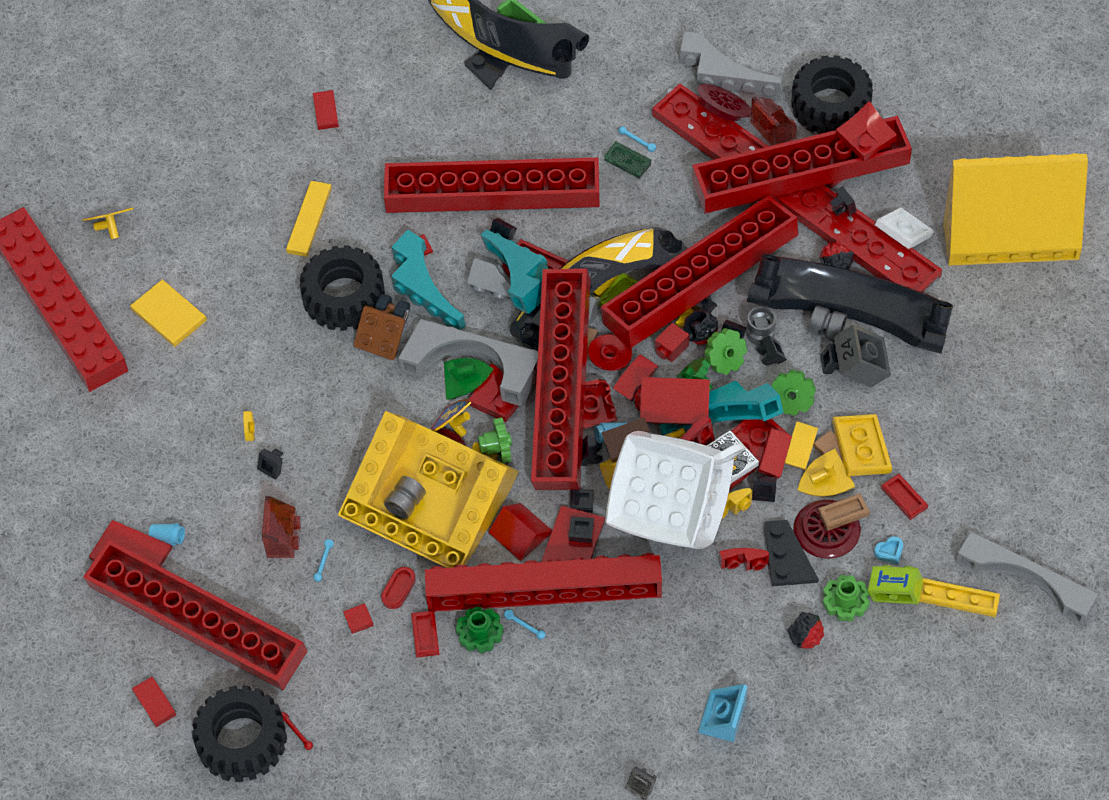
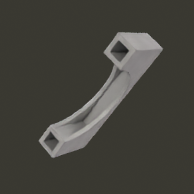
(435, 341)

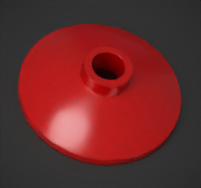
(607, 346)

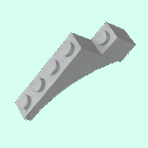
(721, 71)

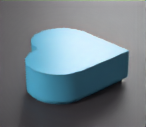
(890, 550)

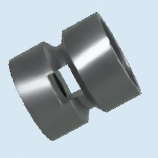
(827, 323)
(760, 324)
(405, 497)

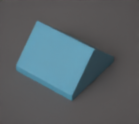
(724, 712)

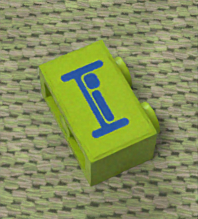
(895, 584)

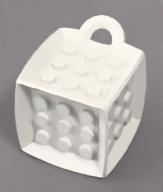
(670, 489)

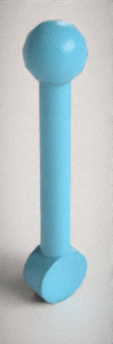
(651, 147)
(328, 544)
(510, 615)

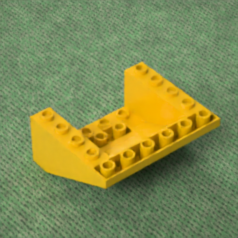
(1015, 209)
(459, 483)

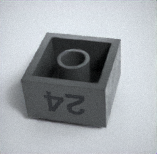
(862, 355)

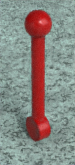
(308, 745)

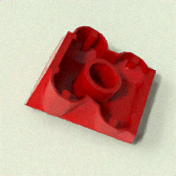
(598, 404)

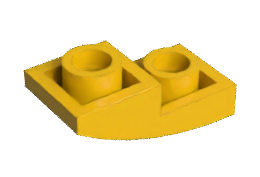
(801, 445)
(738, 501)

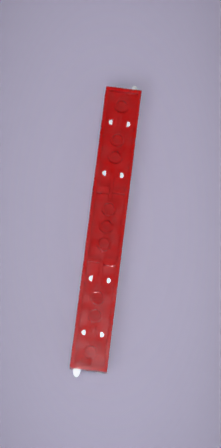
(871, 246)

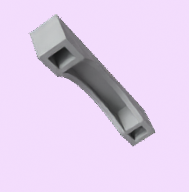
(492, 277)
(985, 556)

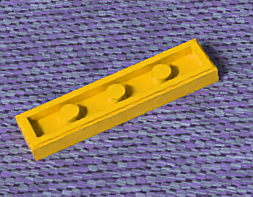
(309, 218)
(959, 597)

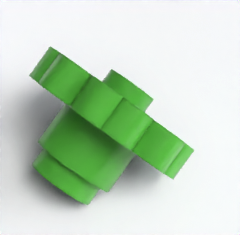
(725, 351)
(794, 391)
(496, 441)
(846, 598)

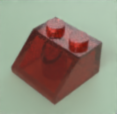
(772, 121)
(280, 529)

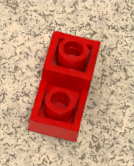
(633, 375)
(751, 557)

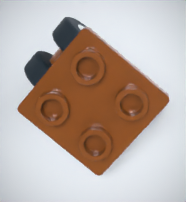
(382, 327)

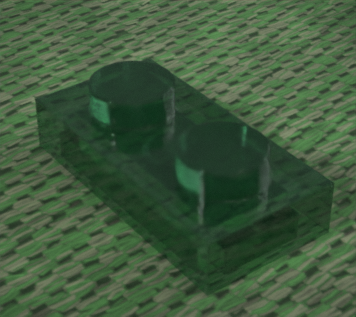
(627, 159)

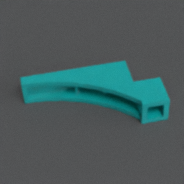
(524, 267)
(415, 282)
(735, 403)

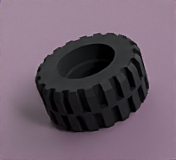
(829, 74)
(335, 265)
(249, 759)

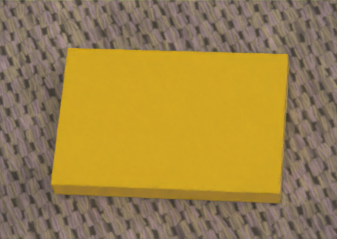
(168, 313)
(862, 445)

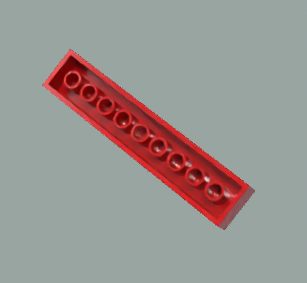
(790, 168)
(491, 185)
(699, 271)
(59, 301)
(561, 380)
(535, 582)
(195, 614)

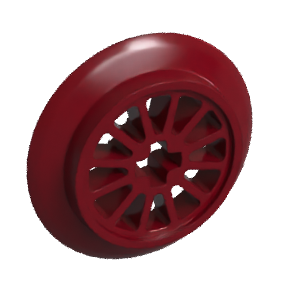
(723, 102)
(824, 549)

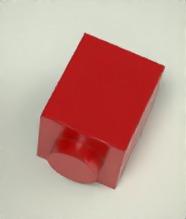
(671, 342)

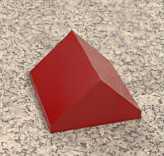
(519, 530)

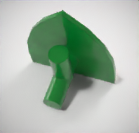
(464, 376)

